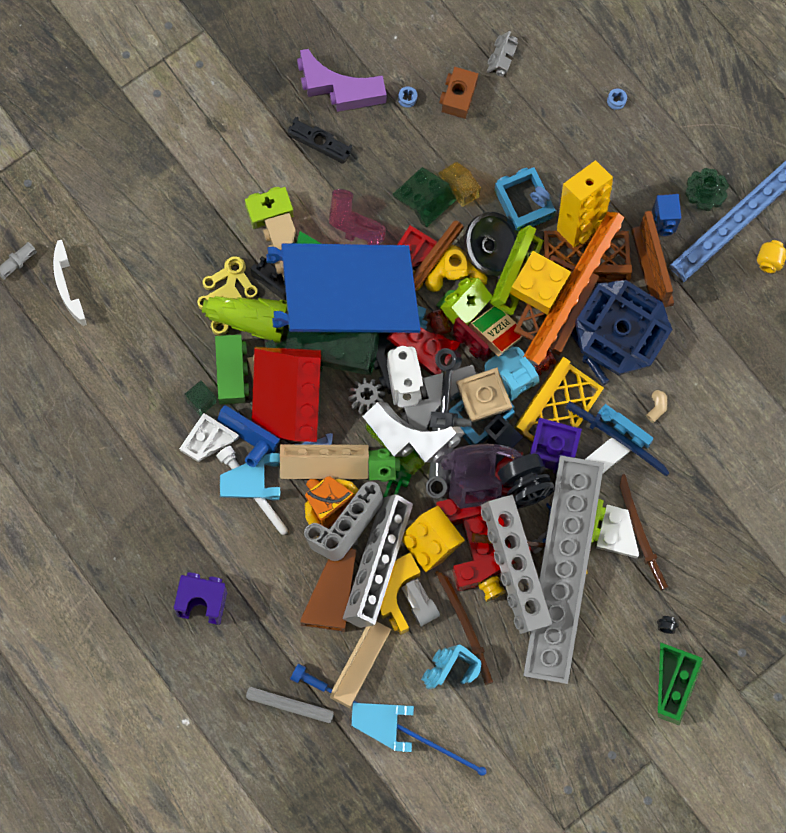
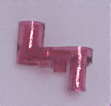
(351, 222)

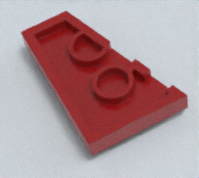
(426, 346)

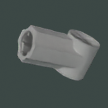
(422, 607)

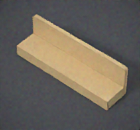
(323, 461)
(359, 664)

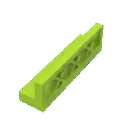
(512, 268)

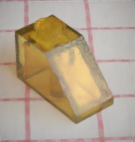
(461, 182)

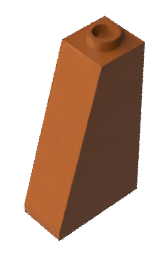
(331, 595)

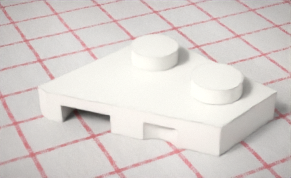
(207, 438)
(617, 533)

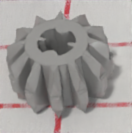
(358, 395)

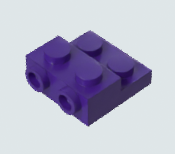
(553, 441)

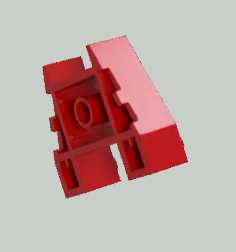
(483, 563)

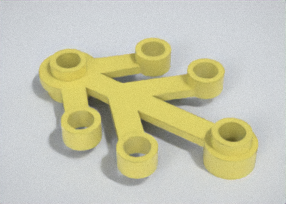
(229, 289)

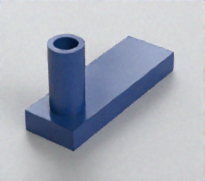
(261, 439)

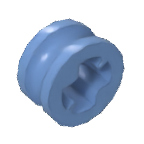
(405, 103)
(617, 105)
(540, 196)

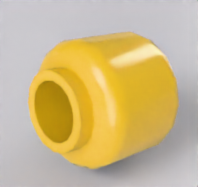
(771, 256)

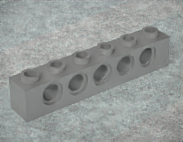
(520, 553)
(377, 562)

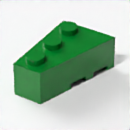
(676, 682)

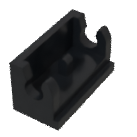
(268, 276)

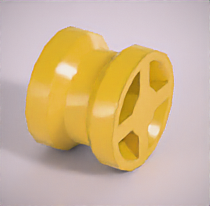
(491, 588)

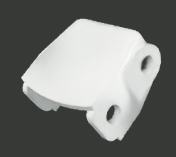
(404, 376)

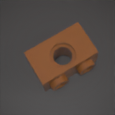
(459, 104)

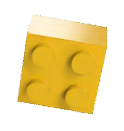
(540, 282)
(432, 538)

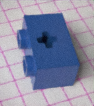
(666, 214)

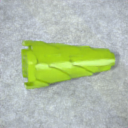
(246, 315)

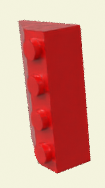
(287, 392)

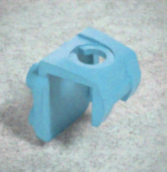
(515, 371)
(444, 661)

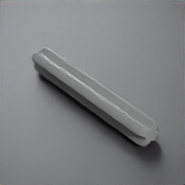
(289, 705)

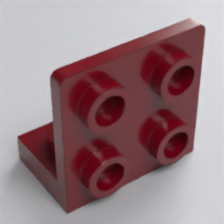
(466, 335)

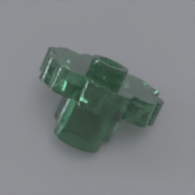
(706, 189)

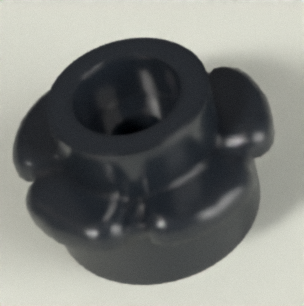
(667, 624)

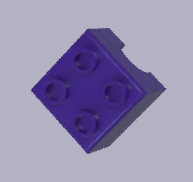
(198, 591)

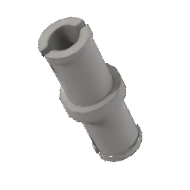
(16, 260)

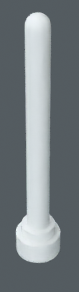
(227, 456)

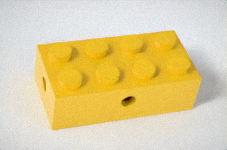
(584, 203)

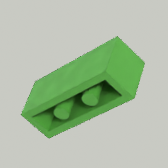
(231, 369)

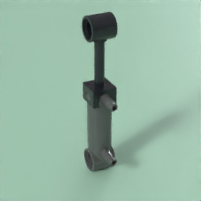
(443, 420)

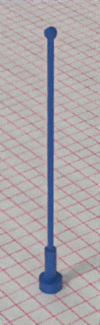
(300, 674)

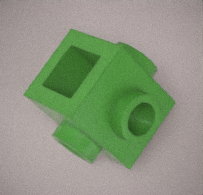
(383, 465)

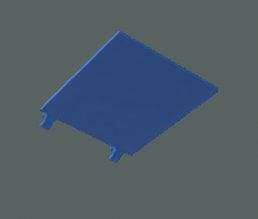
(347, 288)

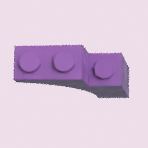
(344, 91)

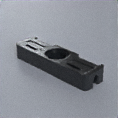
(307, 134)

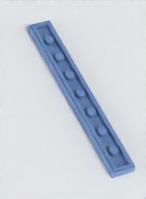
(730, 224)

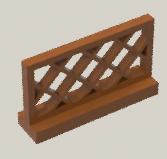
(652, 260)
(606, 272)
(566, 329)

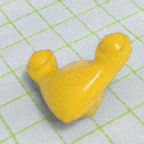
(453, 266)

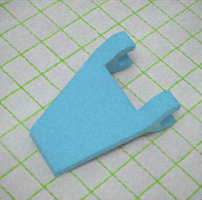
(249, 481)
(381, 723)

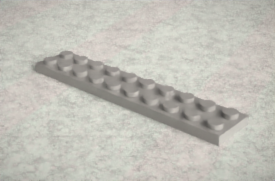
(565, 567)

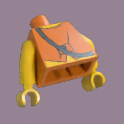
(327, 500)

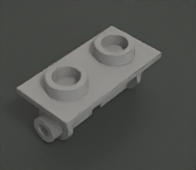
(504, 46)

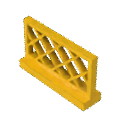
(546, 393)

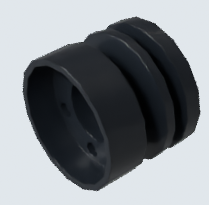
(525, 480)

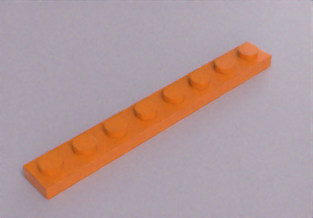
(570, 293)

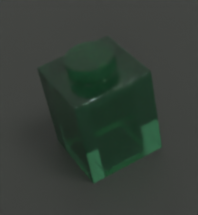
(200, 398)

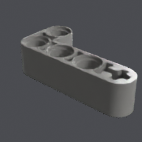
(367, 499)

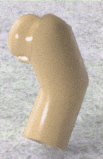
(660, 405)

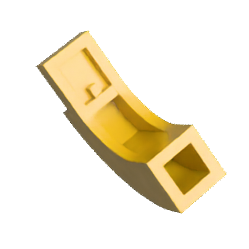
(403, 571)

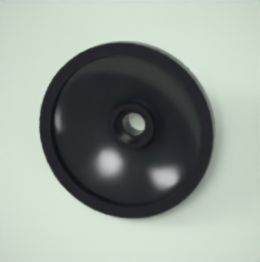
(499, 237)

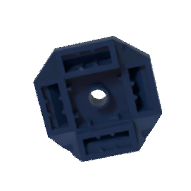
(628, 306)

